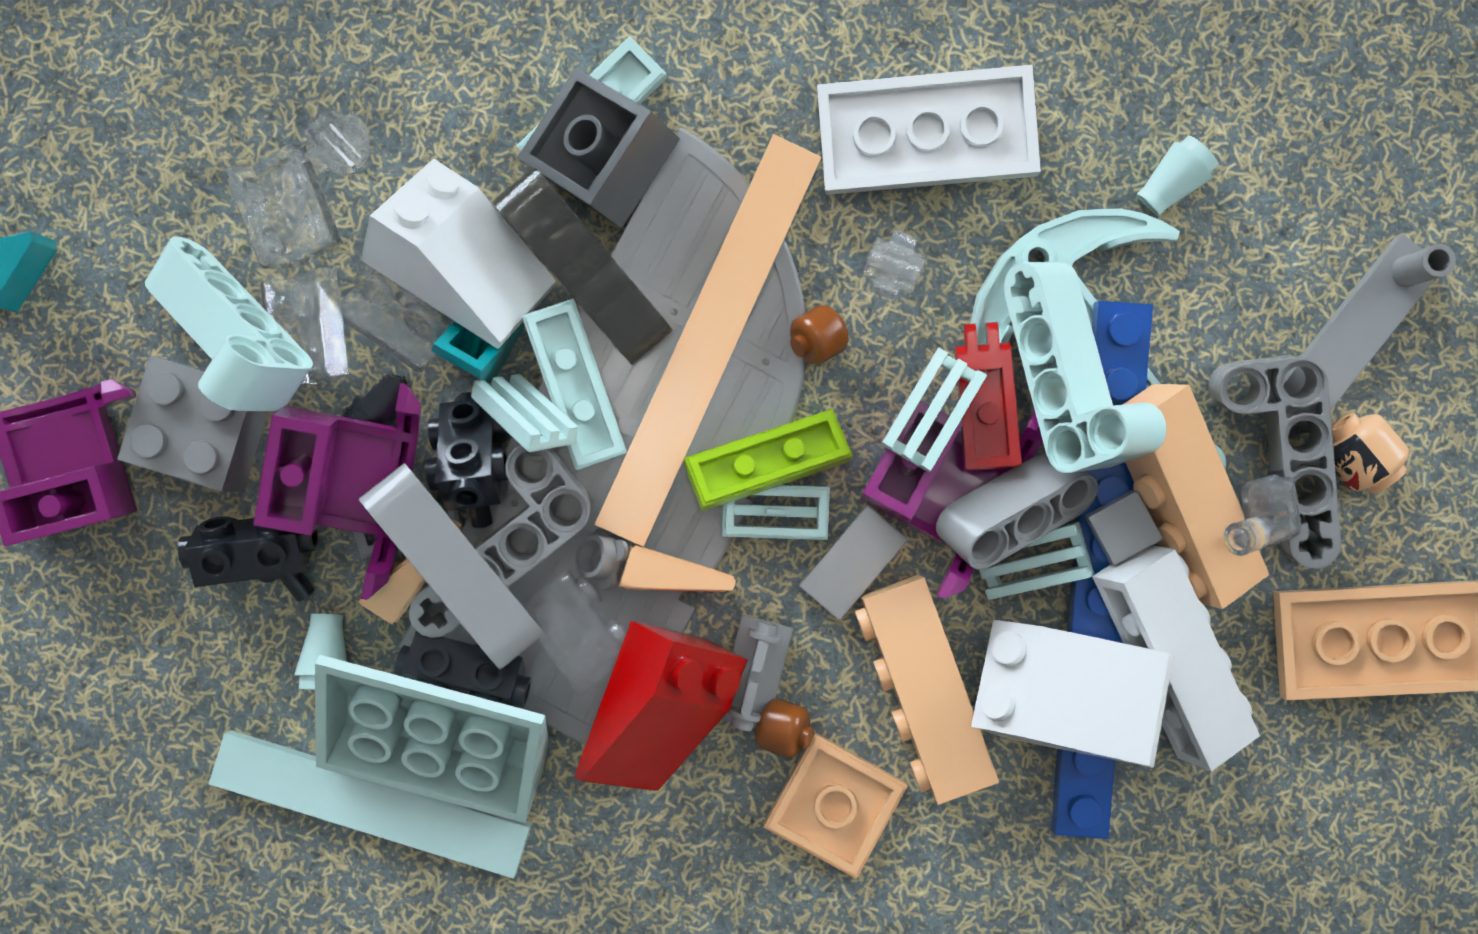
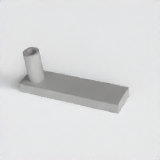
(1371, 314)

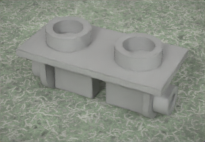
(766, 649)

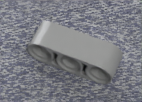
(1014, 511)

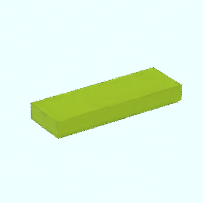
(767, 460)

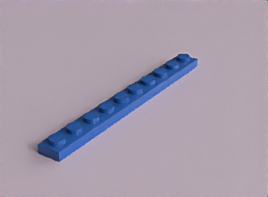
(1081, 780)

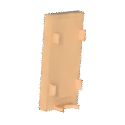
(1377, 640)

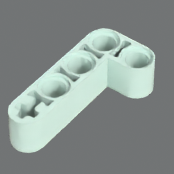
(251, 354)
(1067, 376)

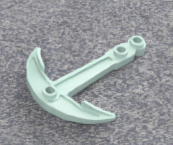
(1067, 241)

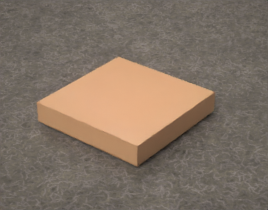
(835, 805)

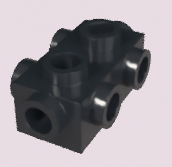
(468, 458)
(237, 550)
(463, 669)

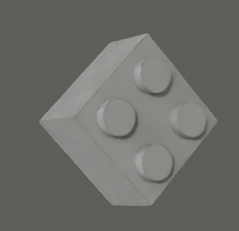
(187, 434)

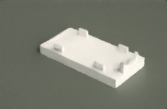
(928, 130)

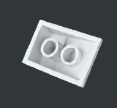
(456, 254)
(1073, 692)

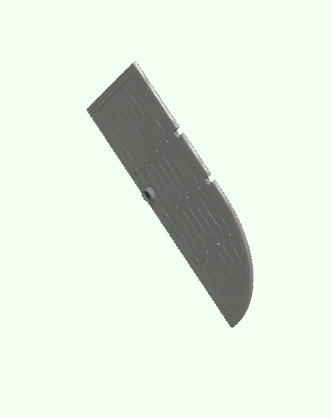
(668, 257)

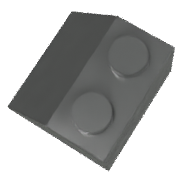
(599, 147)

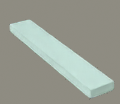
(428, 824)

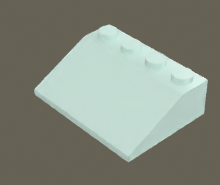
(428, 739)

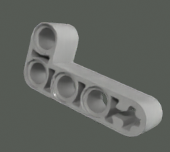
(1312, 458)
(496, 547)
(451, 566)

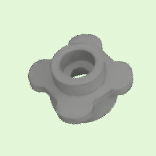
(601, 558)

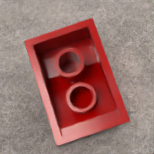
(658, 706)

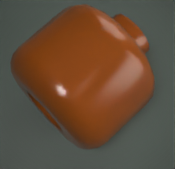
(818, 335)
(784, 728)

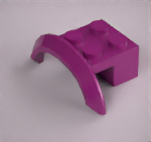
(62, 464)
(324, 464)
(921, 496)

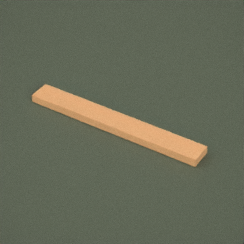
(708, 340)

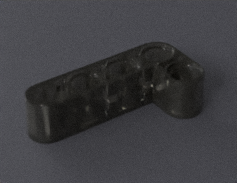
(582, 265)

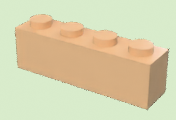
(1193, 499)
(927, 688)

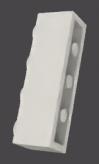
(1159, 611)

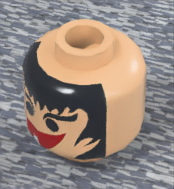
(1368, 453)

